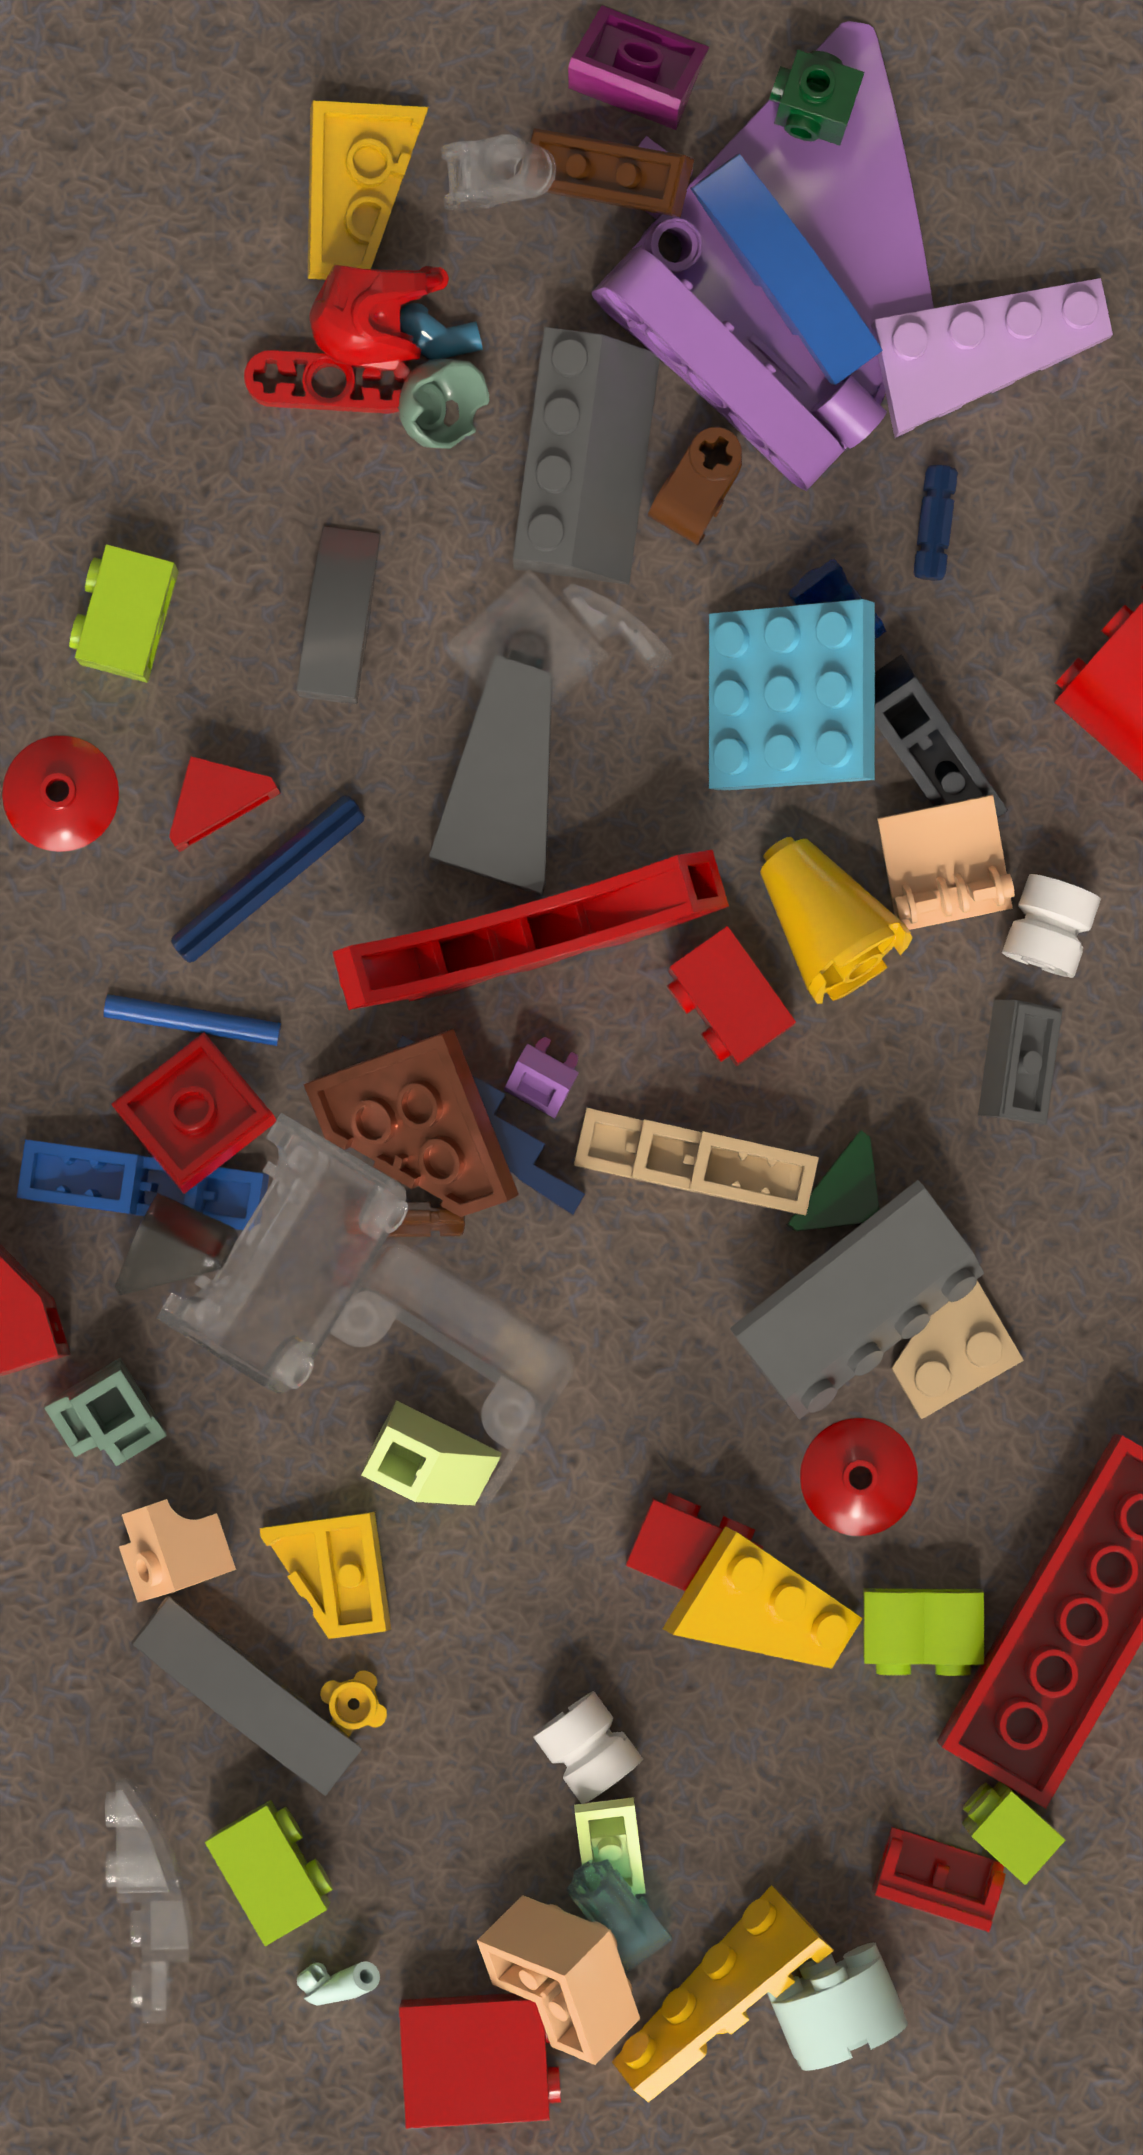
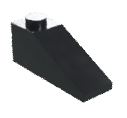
(926, 739)

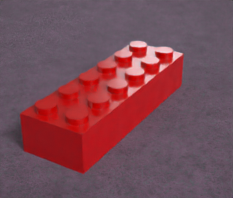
(1062, 1639)

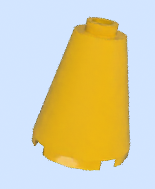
(829, 919)

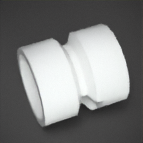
(1051, 925)
(588, 1747)

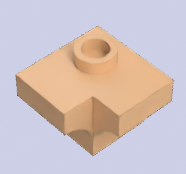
(172, 1550)

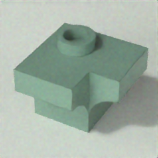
(106, 1414)

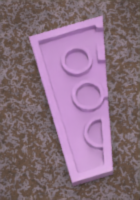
(966, 350)

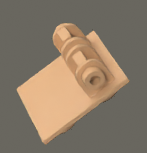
(945, 862)

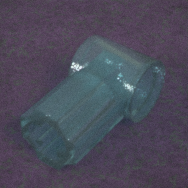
(609, 1899)

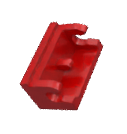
(939, 1879)

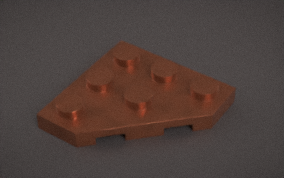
(418, 1122)

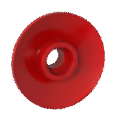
(82, 814)
(827, 1471)

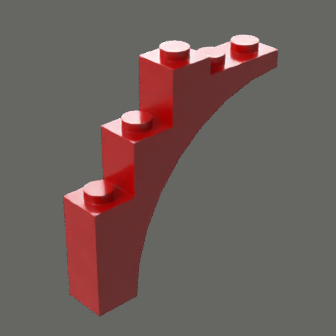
(531, 934)

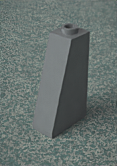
(501, 788)

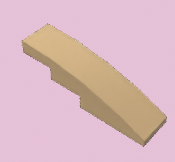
(696, 1161)

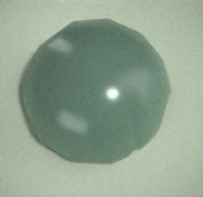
(425, 398)

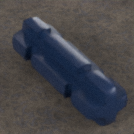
(935, 522)

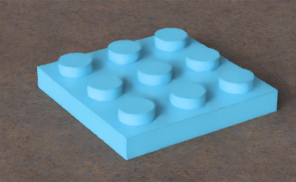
(792, 695)

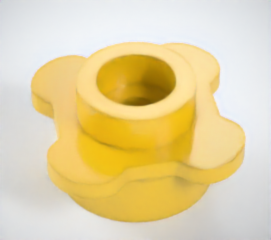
(363, 1689)

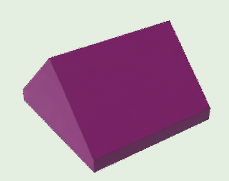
(636, 67)

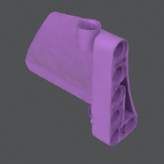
(724, 331)

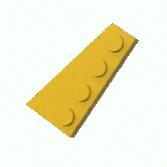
(714, 1999)

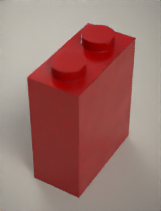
(475, 2061)

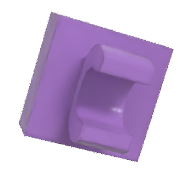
(542, 1079)

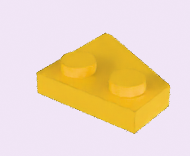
(337, 1571)

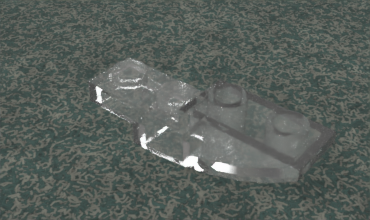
(148, 1873)

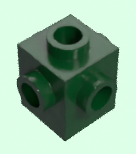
(816, 96)

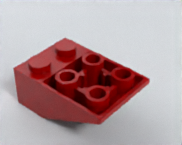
(28, 1320)

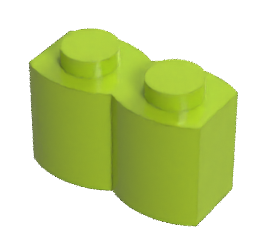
(923, 1628)

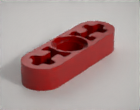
(314, 362)

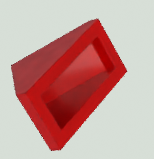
(215, 797)

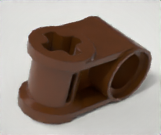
(694, 492)

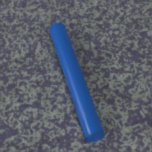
(192, 1020)

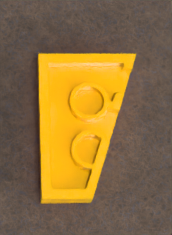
(354, 178)
(761, 1607)

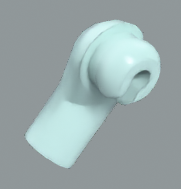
(341, 1986)

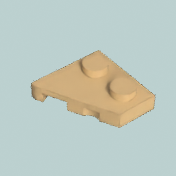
(955, 1353)

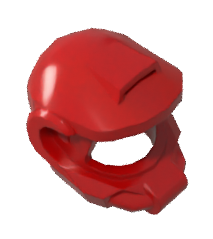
(359, 314)

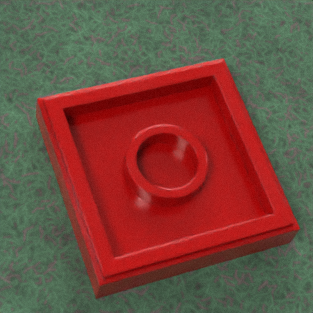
(194, 1112)

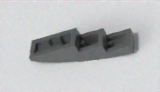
(246, 1695)

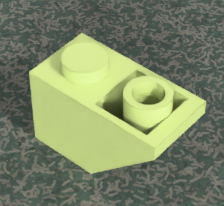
(429, 1459)

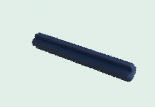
(267, 879)

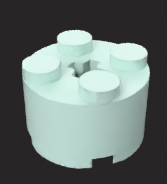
(839, 2008)

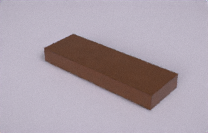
(617, 173)

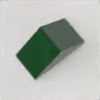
(845, 1192)

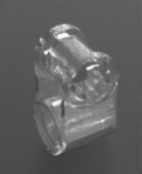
(485, 169)

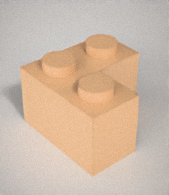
(567, 1970)

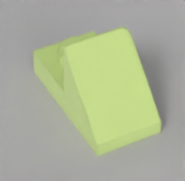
(611, 1833)

